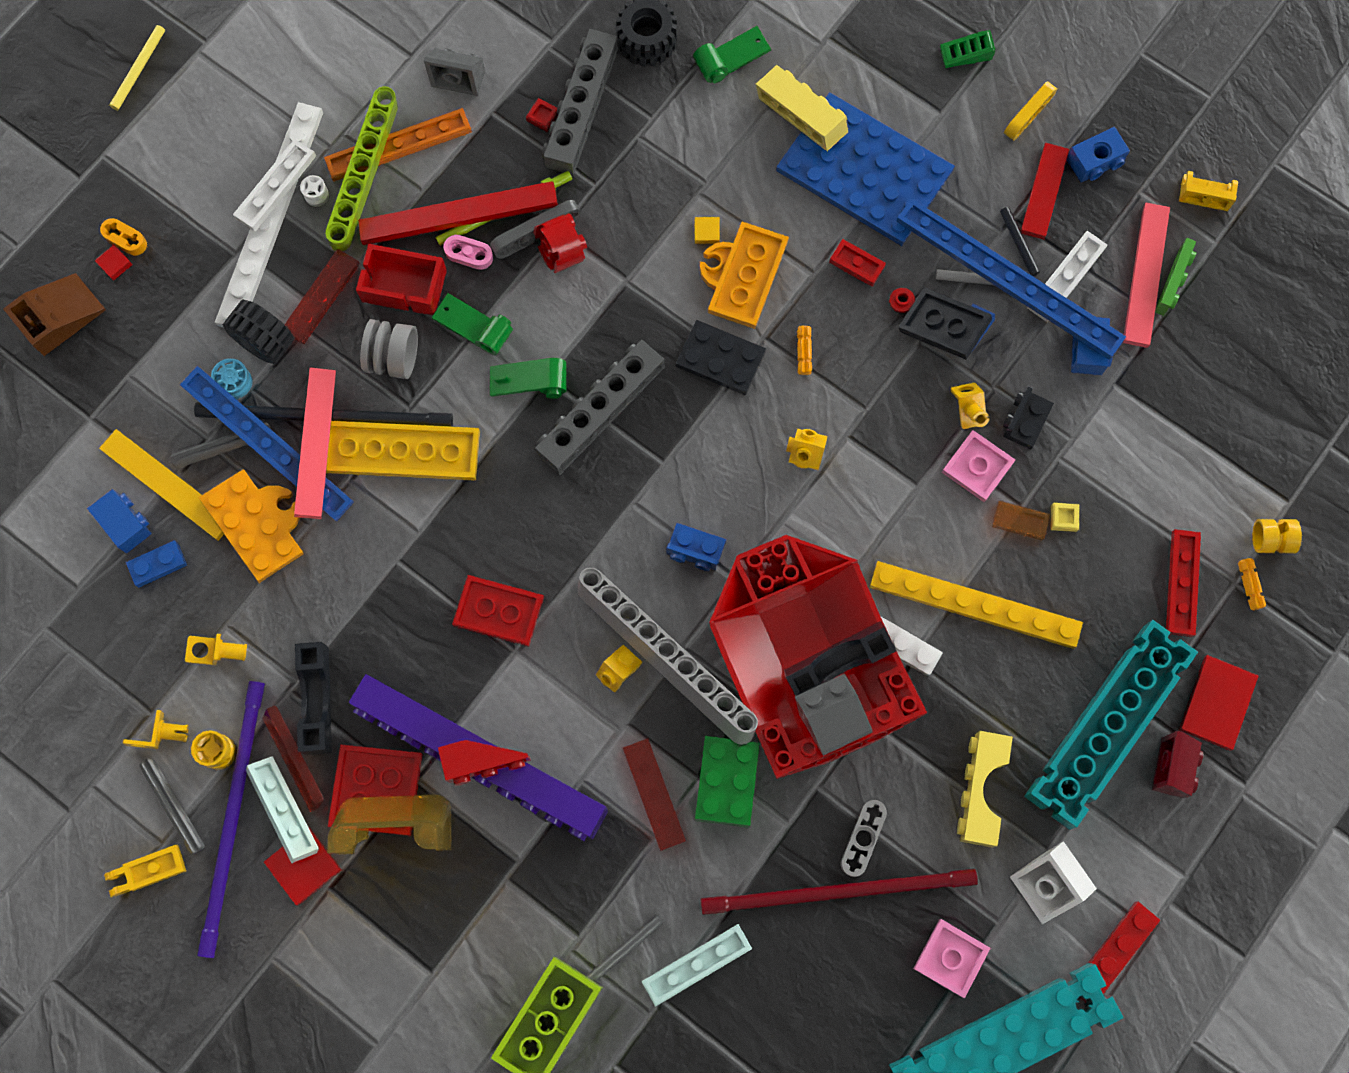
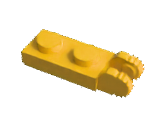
(147, 870)

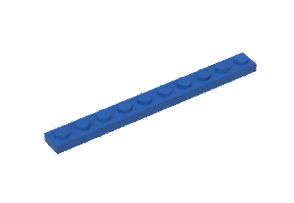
(1011, 279)

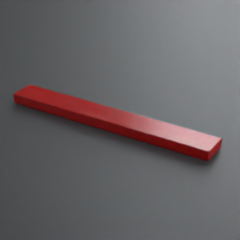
(458, 213)

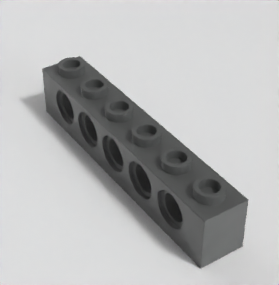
(595, 45)
(561, 457)

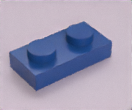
(156, 564)

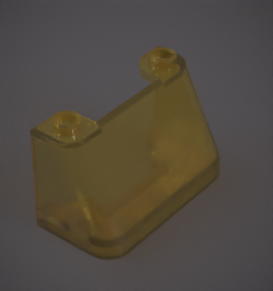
(426, 813)

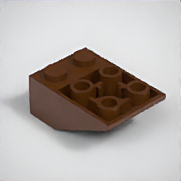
(54, 312)

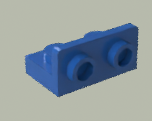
(695, 547)

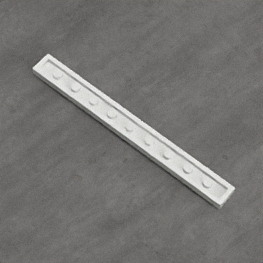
(260, 243)

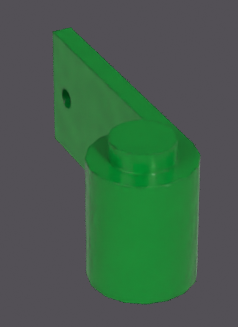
(729, 57)
(473, 325)
(540, 375)

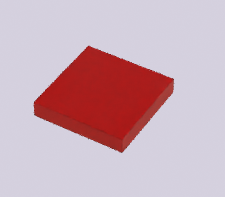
(303, 876)

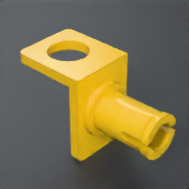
(971, 405)
(216, 650)
(161, 731)

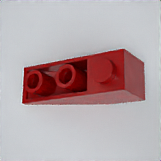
(471, 759)

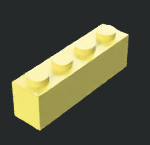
(802, 107)

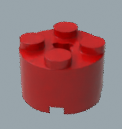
(560, 243)

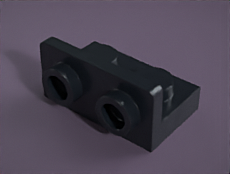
(1028, 419)

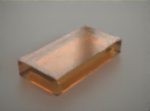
(1020, 520)

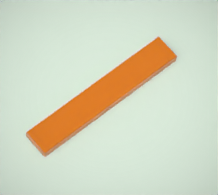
(406, 141)

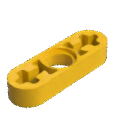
(1030, 111)

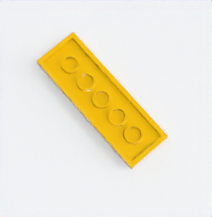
(403, 450)

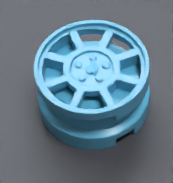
(233, 377)

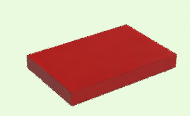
(498, 610)
(1218, 702)

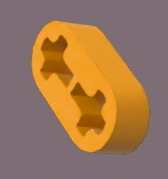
(126, 232)

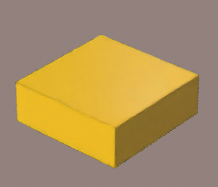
(707, 230)

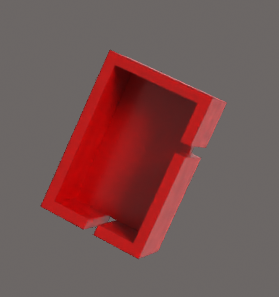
(401, 279)

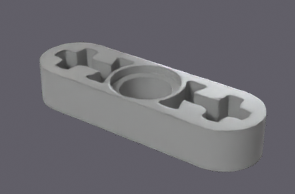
(877, 821)

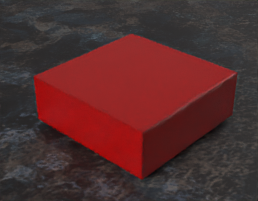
(542, 115)
(113, 262)

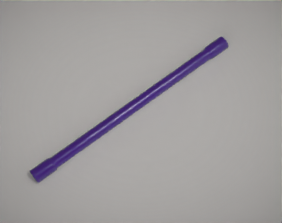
(210, 931)

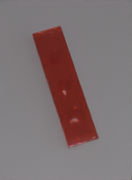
(321, 295)
(292, 758)
(654, 794)

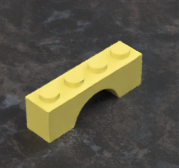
(979, 823)

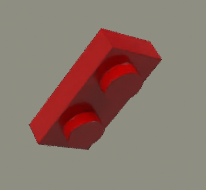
(857, 262)

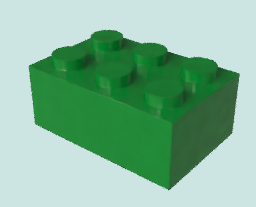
(727, 782)

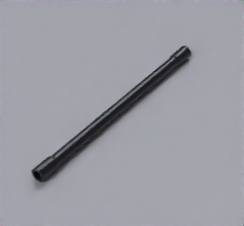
(298, 414)

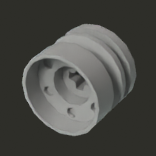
(389, 349)

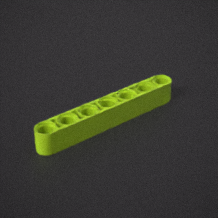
(362, 157)

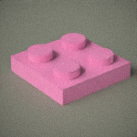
(978, 466)
(951, 958)

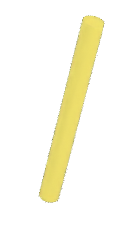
(137, 67)

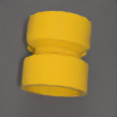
(1281, 536)
(213, 750)

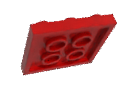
(375, 774)

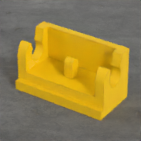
(1207, 192)

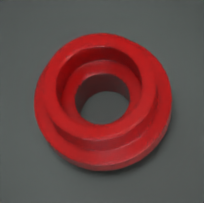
(898, 306)

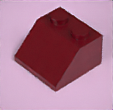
(1177, 765)

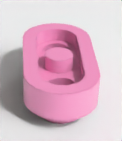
(470, 251)

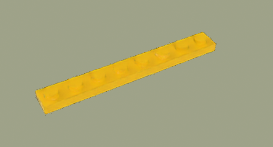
(976, 605)

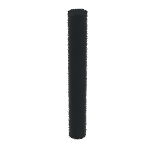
(1019, 241)

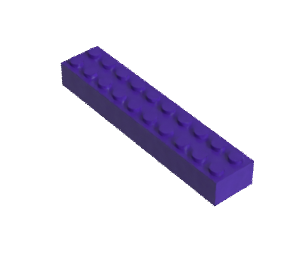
(427, 728)

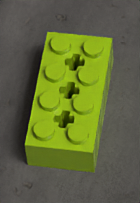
(543, 1002)

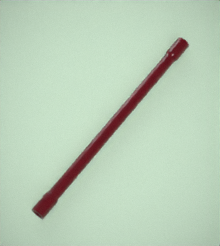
(952, 879)

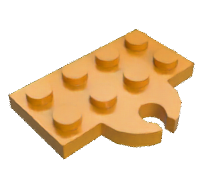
(743, 273)
(254, 523)

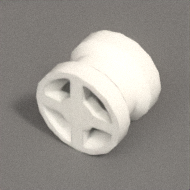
(316, 185)

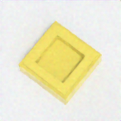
(1065, 517)

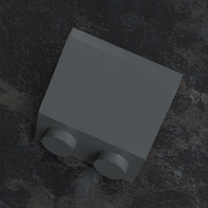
(455, 71)
(833, 714)

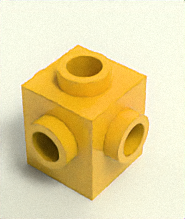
(806, 449)

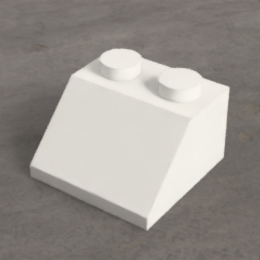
(1053, 883)

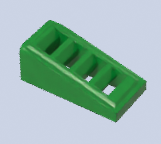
(966, 42)

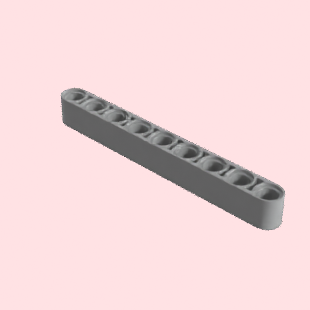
(668, 666)

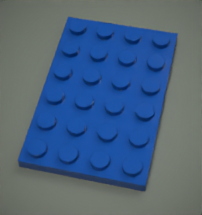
(867, 171)

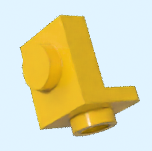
(618, 668)

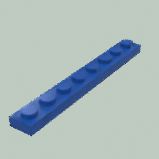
(258, 436)

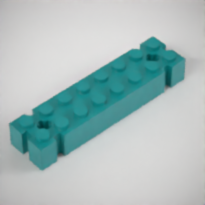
(1111, 724)
(1021, 1030)

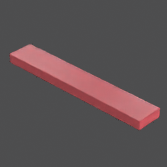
(1146, 275)
(315, 444)

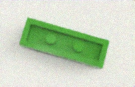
(1176, 277)

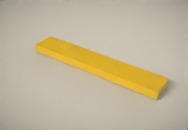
(160, 480)

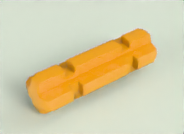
(804, 349)
(1252, 584)

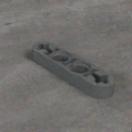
(524, 234)

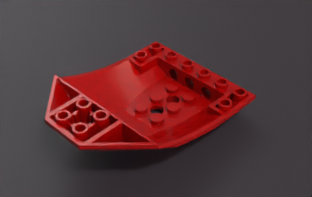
(783, 608)

